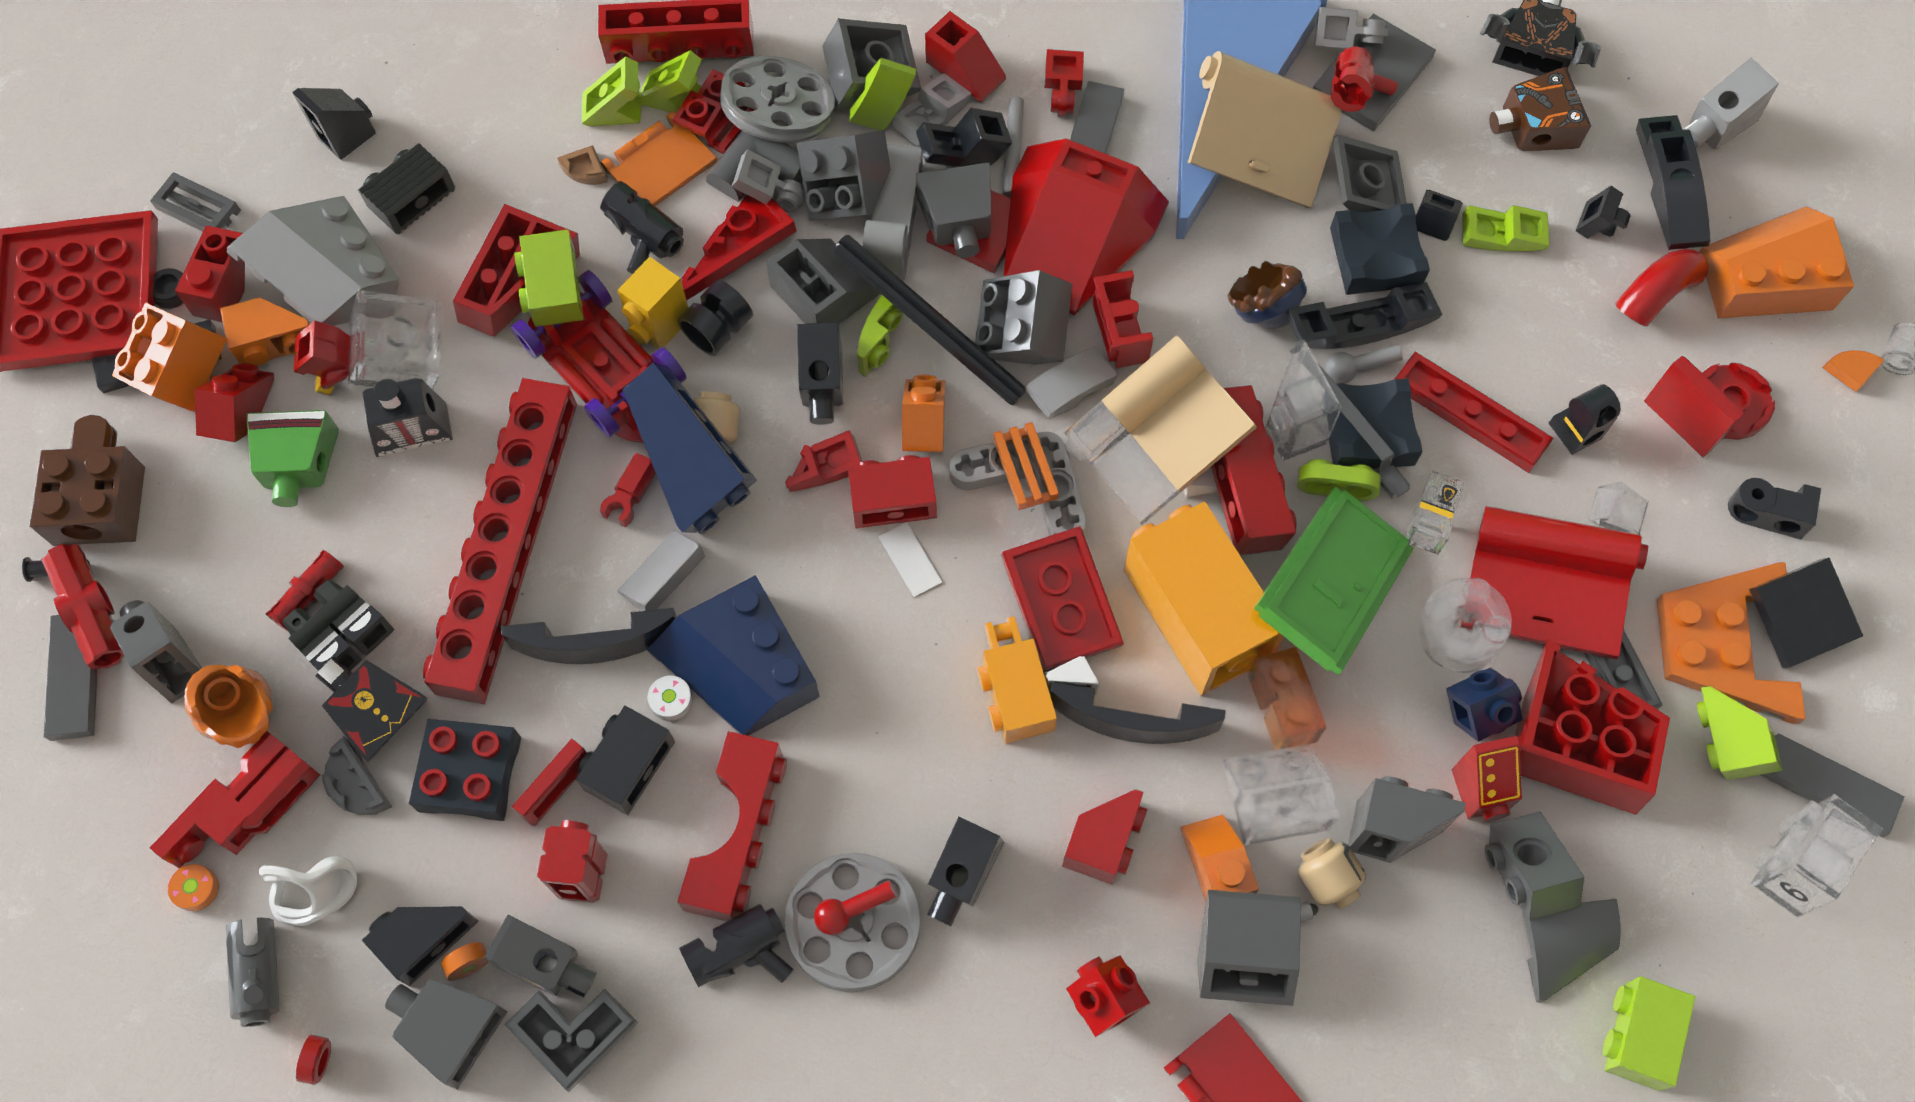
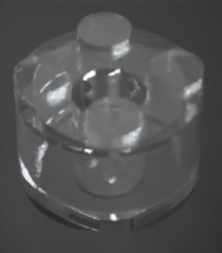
(1467, 601)

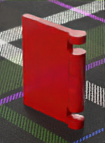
(1229, 1069)

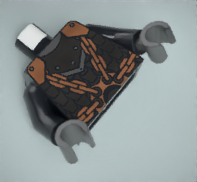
(1539, 38)

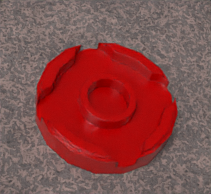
(1748, 392)

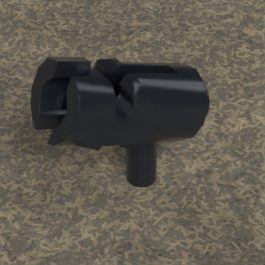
(644, 222)
(739, 942)

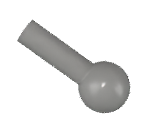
(1343, 366)

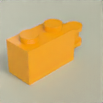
(1016, 685)

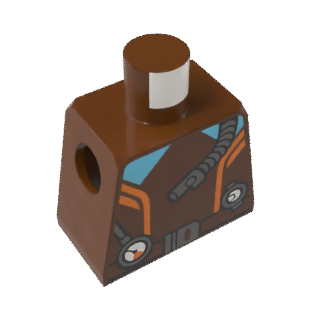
(1543, 114)

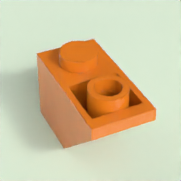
(260, 330)
(923, 414)

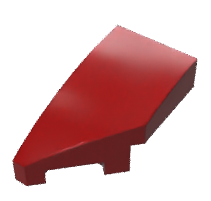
(825, 462)

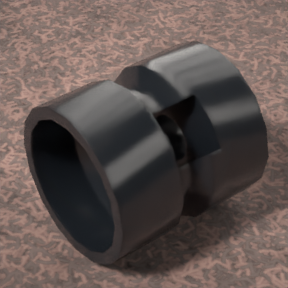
(719, 313)

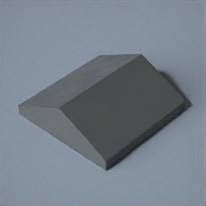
(1368, 175)

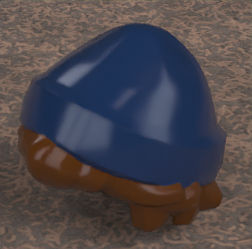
(1267, 294)

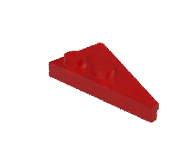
(739, 239)

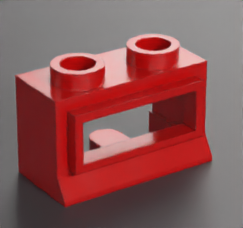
(1118, 320)

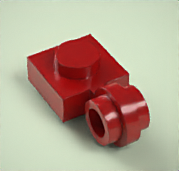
(1064, 73)

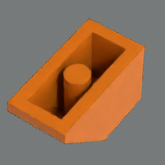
(1218, 857)

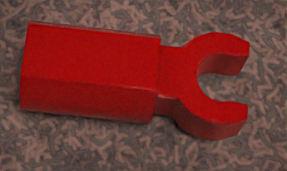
(629, 489)

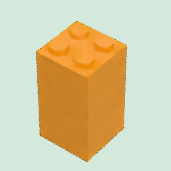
(1200, 596)

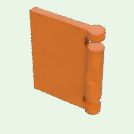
(660, 161)

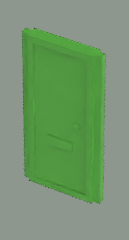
(1334, 580)

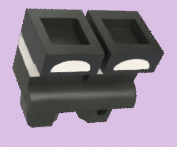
(341, 613)

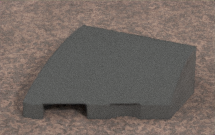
(1570, 944)

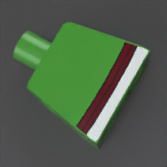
(290, 451)

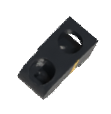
(1586, 418)
(1774, 508)

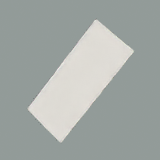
(910, 559)

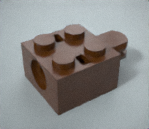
(88, 490)

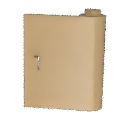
(1266, 122)

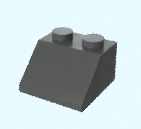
(854, 50)

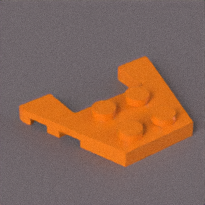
(1710, 643)

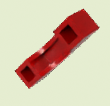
(717, 881)

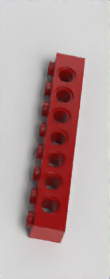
(472, 676)

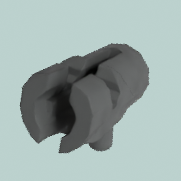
(252, 974)

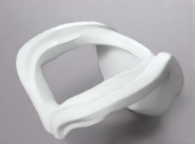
(327, 883)

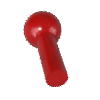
(834, 915)

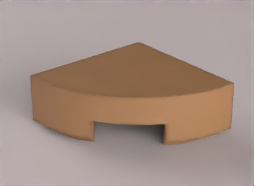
(583, 166)

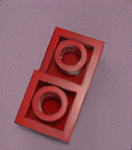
(703, 109)

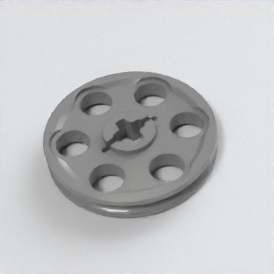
(769, 89)
(844, 946)

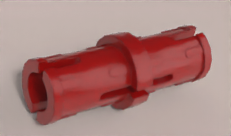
(303, 588)

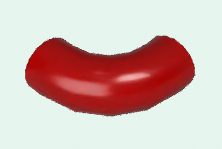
(1661, 283)

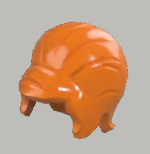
(229, 704)

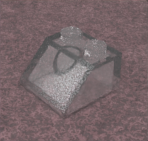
(1303, 407)

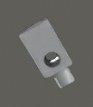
(1732, 105)

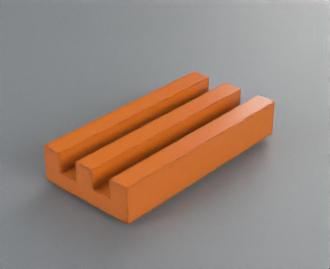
(1016, 435)

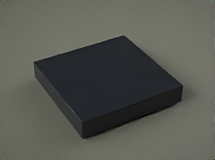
(1806, 612)

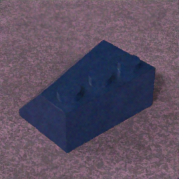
(738, 658)

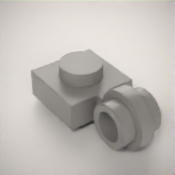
(1338, 28)
(760, 180)

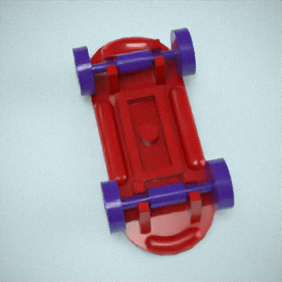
(596, 358)

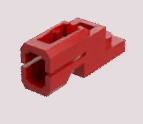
(250, 805)

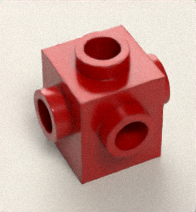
(1106, 994)

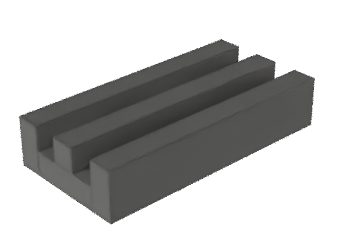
(218, 219)

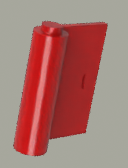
(1559, 575)

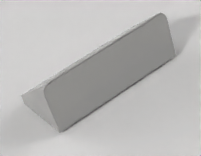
(662, 572)

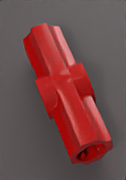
(83, 605)

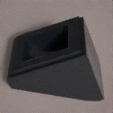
(1437, 215)

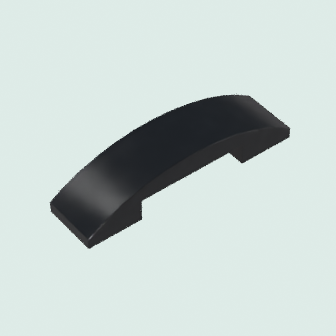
(1364, 321)
(589, 648)
(1191, 723)

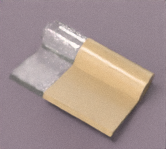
(1159, 430)

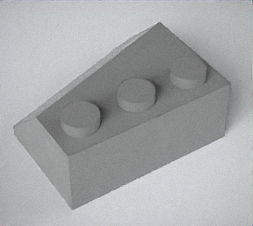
(316, 258)

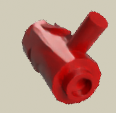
(1356, 80)

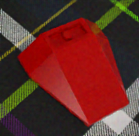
(1078, 215)

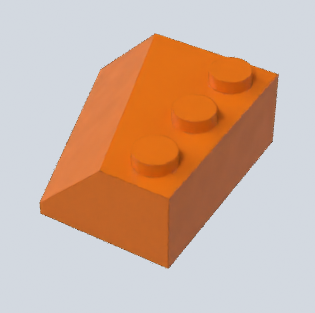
(1779, 267)

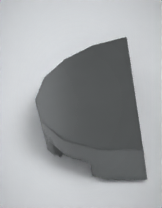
(351, 783)

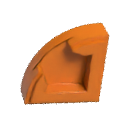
(1853, 367)

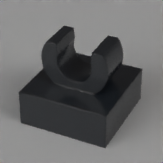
(1603, 214)

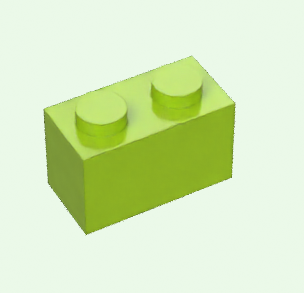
(550, 278)
(1648, 1033)

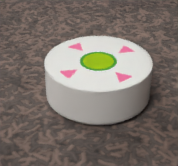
(670, 698)

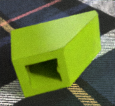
(1741, 737)

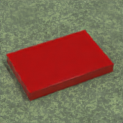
(1062, 598)

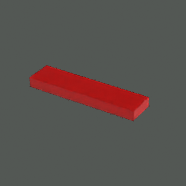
(1474, 413)

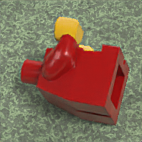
(323, 353)

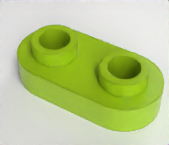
(1321, 476)

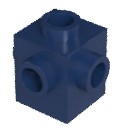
(1485, 703)

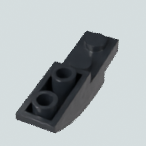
(1677, 181)

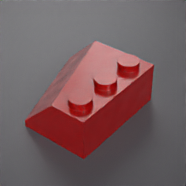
(1589, 734)

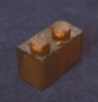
(1296, 714)

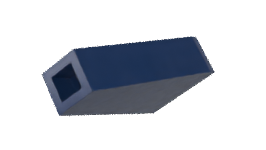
(686, 450)

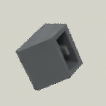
(843, 174)
(817, 282)
(1024, 318)
(1397, 818)
(1250, 947)

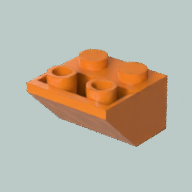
(168, 356)

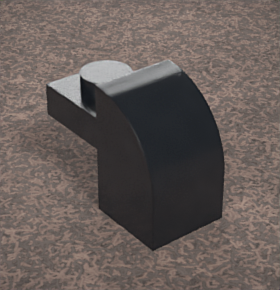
(975, 140)

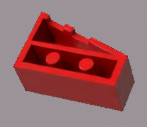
(492, 285)

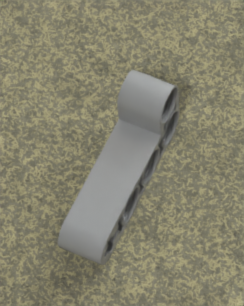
(893, 217)

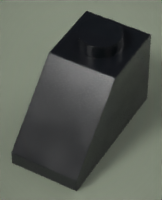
(336, 118)
(416, 937)

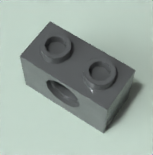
(1534, 866)

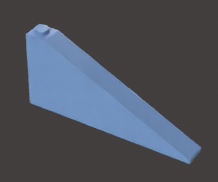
(1251, 30)

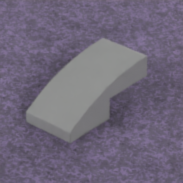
(936, 104)
(1070, 380)

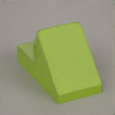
(671, 83)
(613, 97)

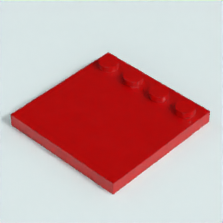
(74, 287)

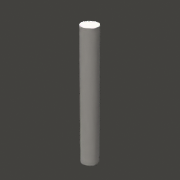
(1012, 154)

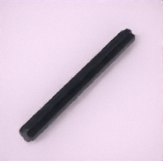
(929, 319)

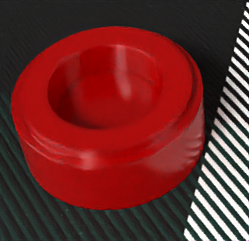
(313, 1059)

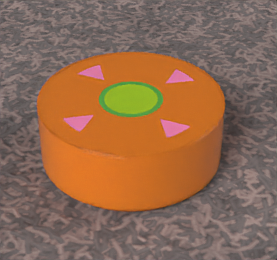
(193, 887)
(464, 961)

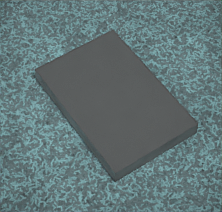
(1398, 58)

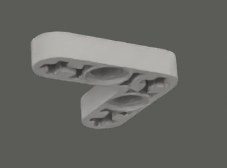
(1060, 471)

